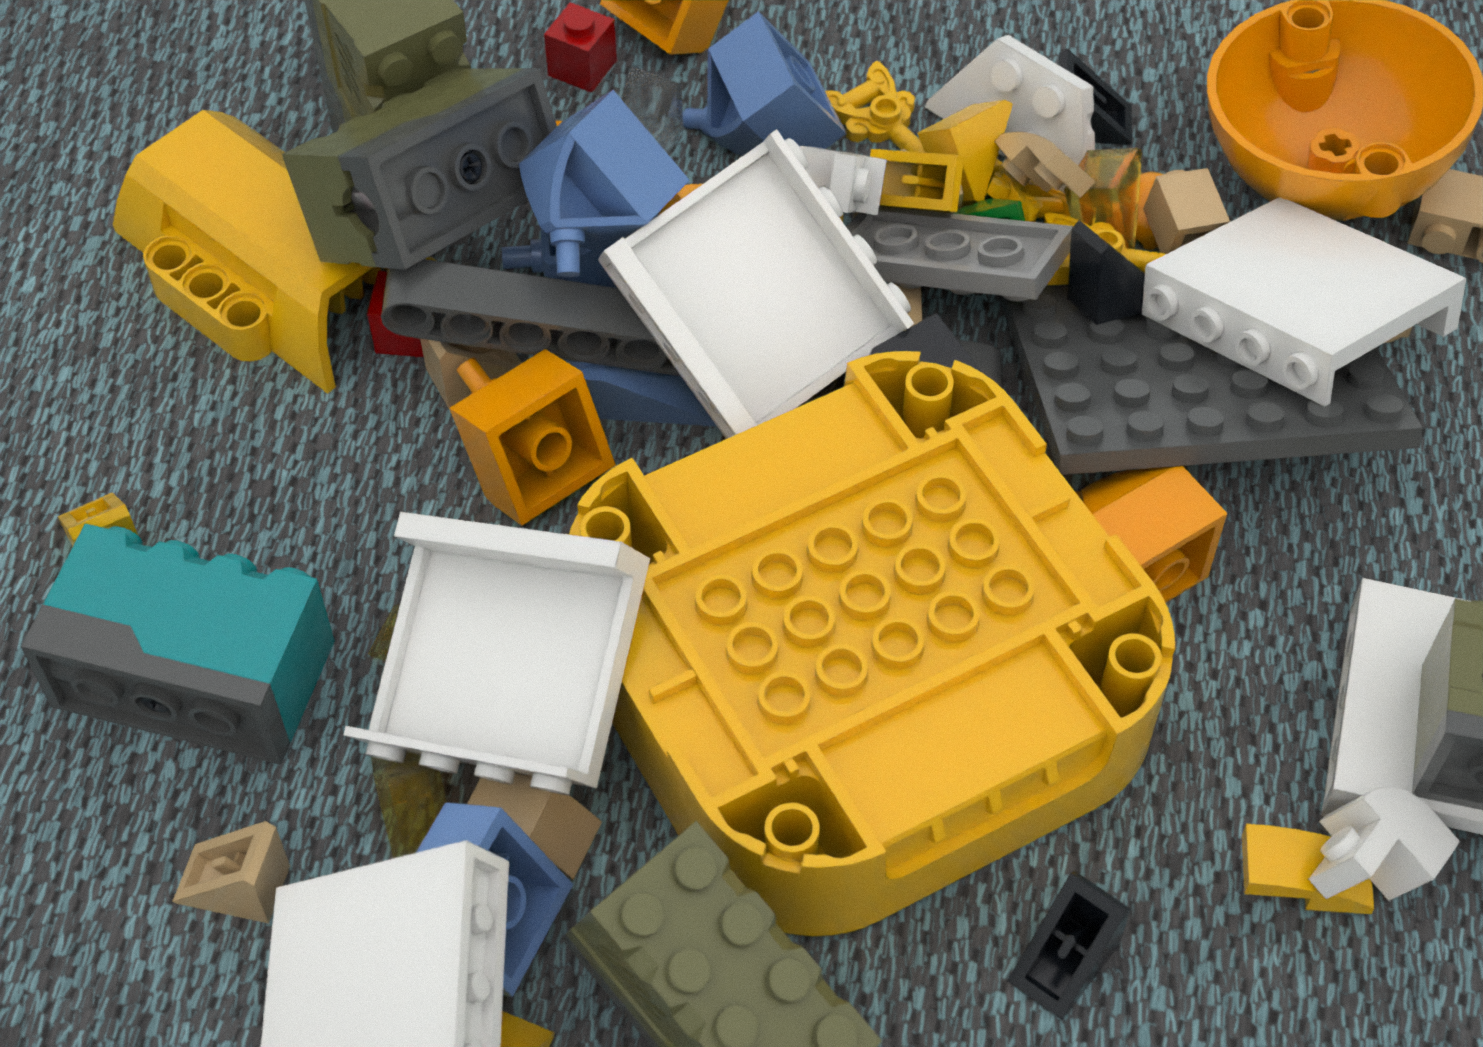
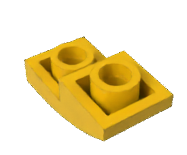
(1280, 865)

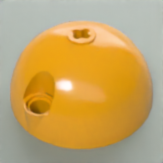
(1362, 131)

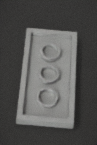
(964, 251)

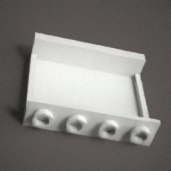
(757, 287)
(1297, 294)
(506, 652)
(1380, 697)
(391, 954)

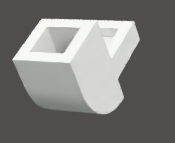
(850, 177)
(1383, 839)

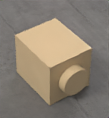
(1183, 208)

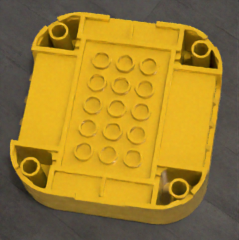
(879, 642)

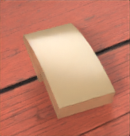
(1042, 161)

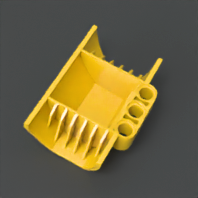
(234, 244)

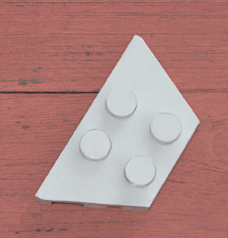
(1043, 95)

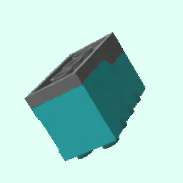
(181, 642)

